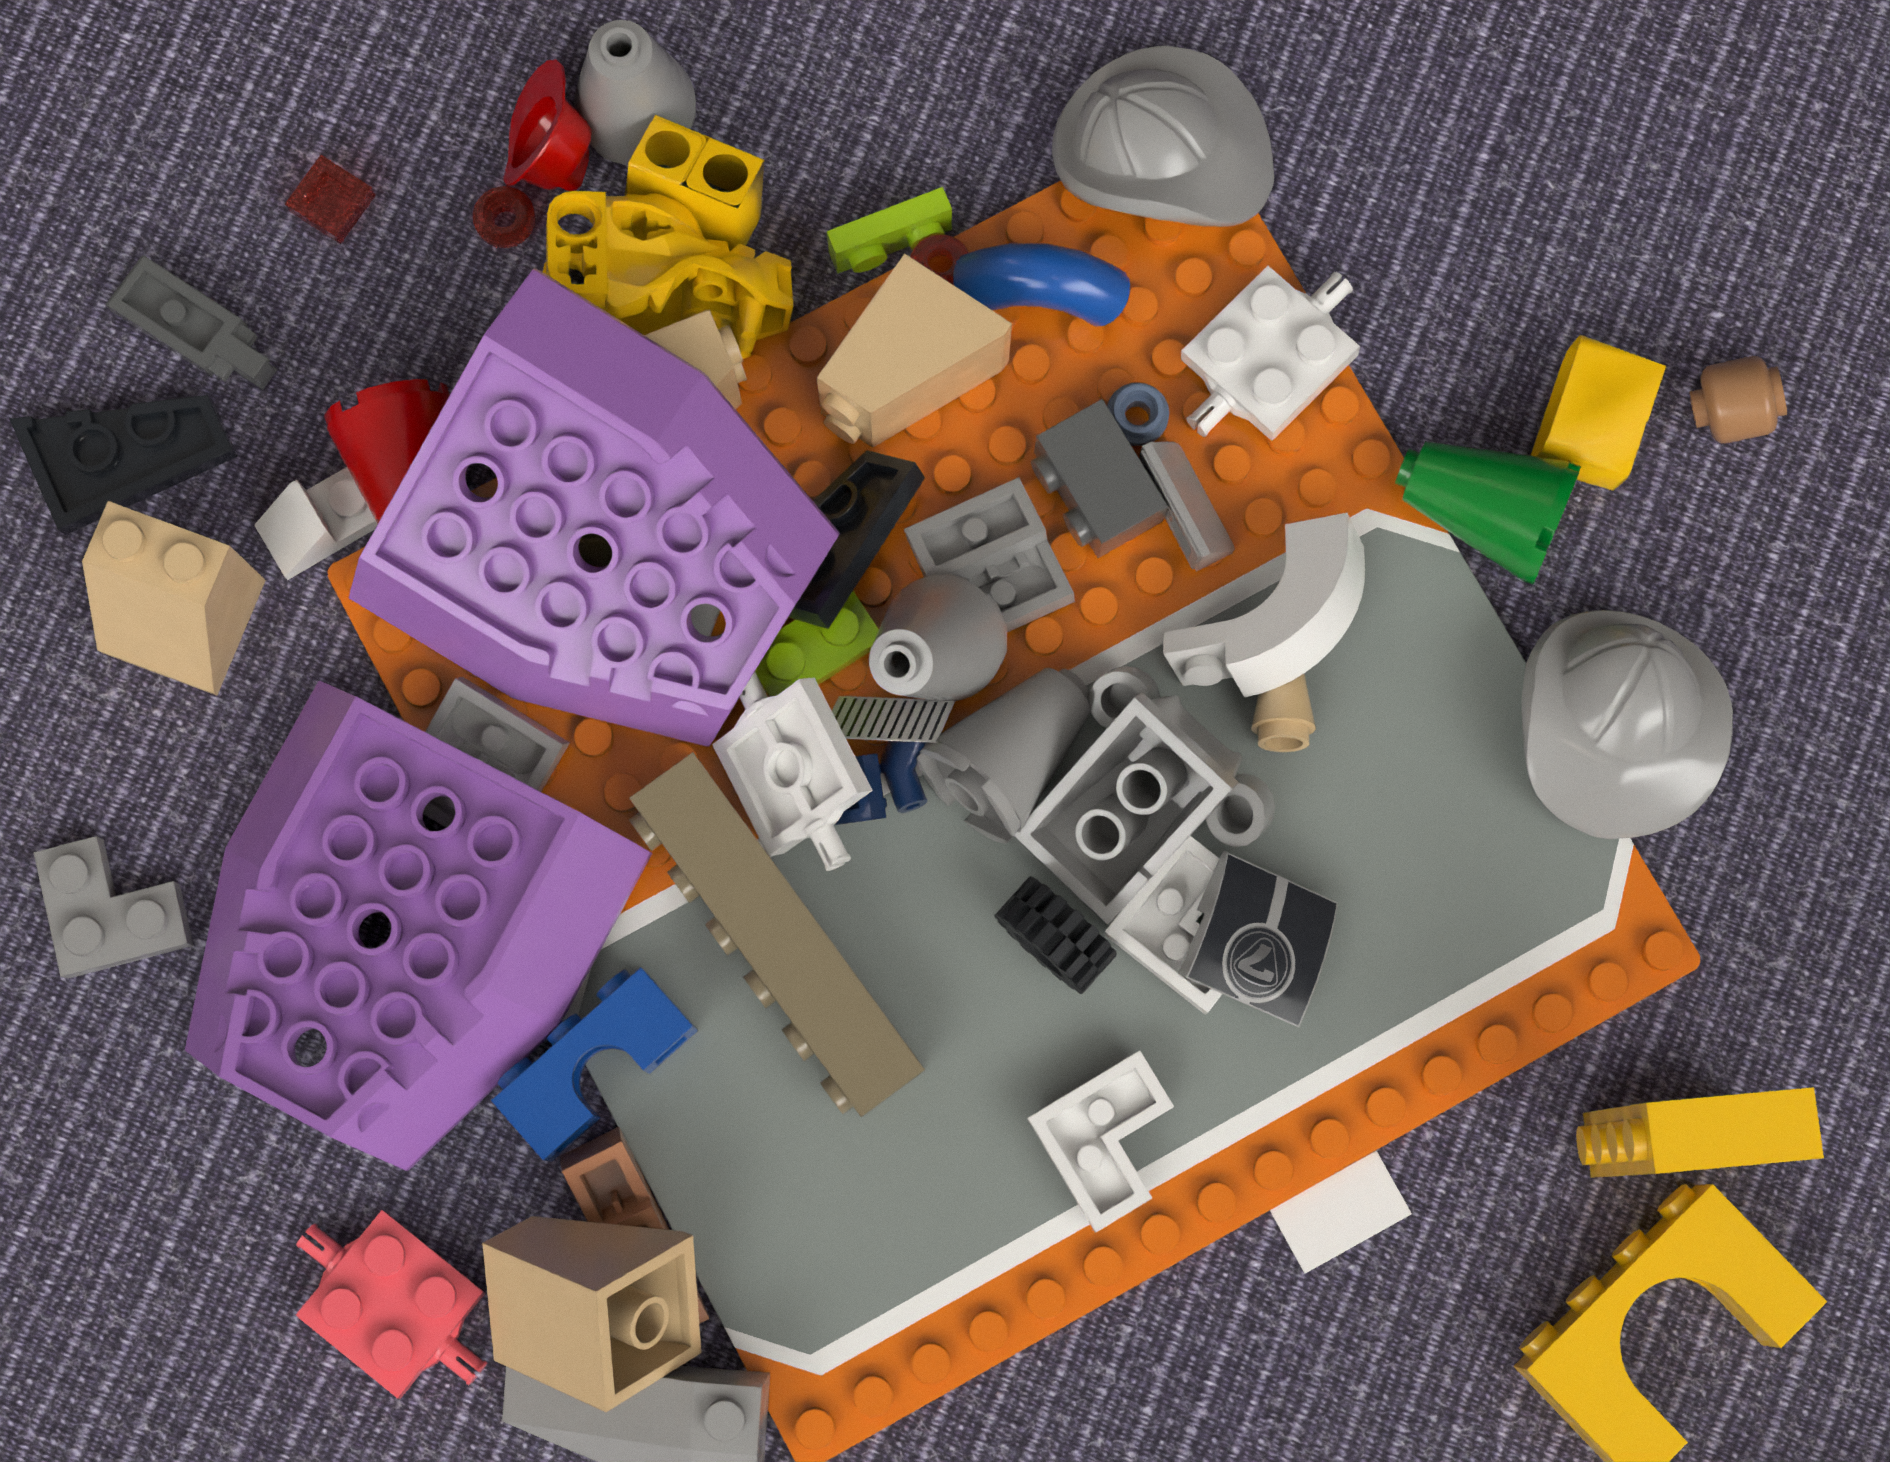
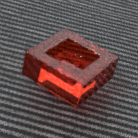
(330, 199)

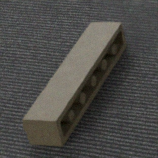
(776, 935)

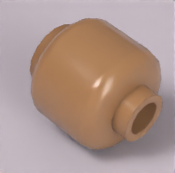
(1739, 399)

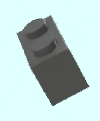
(1097, 479)

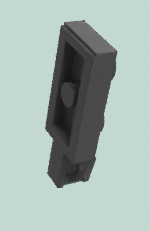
(189, 323)

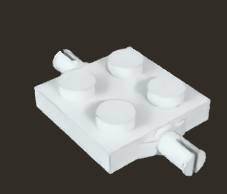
(1269, 353)
(792, 769)

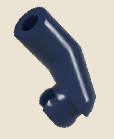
(899, 770)

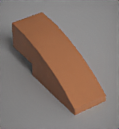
(613, 1187)

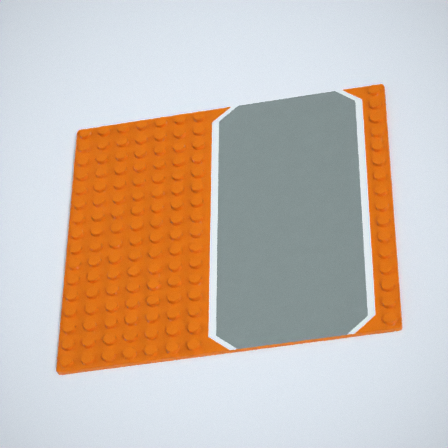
(1463, 943)

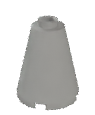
(625, 85)
(939, 640)
(1007, 751)

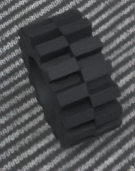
(1056, 934)

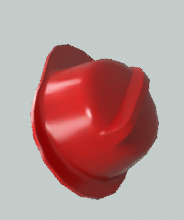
(547, 134)

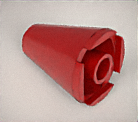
(384, 435)

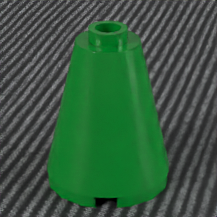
(1491, 499)

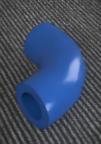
(1044, 278)

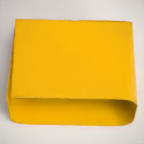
(698, 161)
(1599, 411)

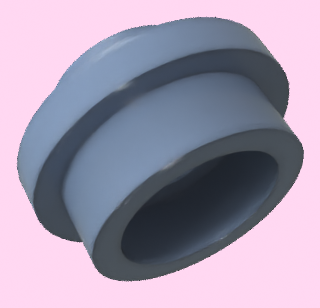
(1151, 401)

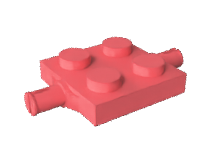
(390, 1304)

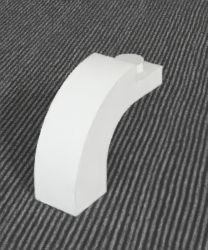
(1292, 626)

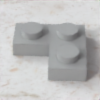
(96, 927)

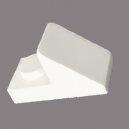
(314, 522)

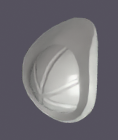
(1166, 140)
(1622, 724)

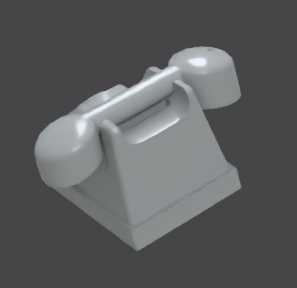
(1141, 795)

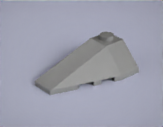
(679, 1418)

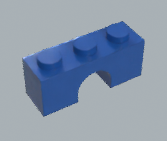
(546, 1096)

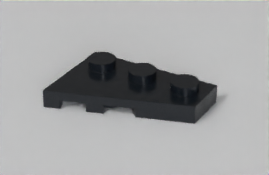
(120, 454)
(864, 509)

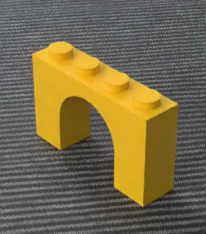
(1701, 1133)
(1697, 1239)

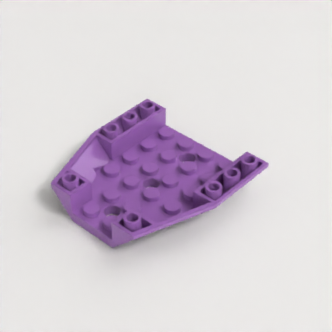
(605, 441)
(481, 948)

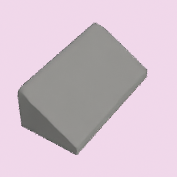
(1189, 508)

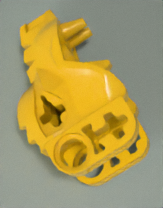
(656, 268)

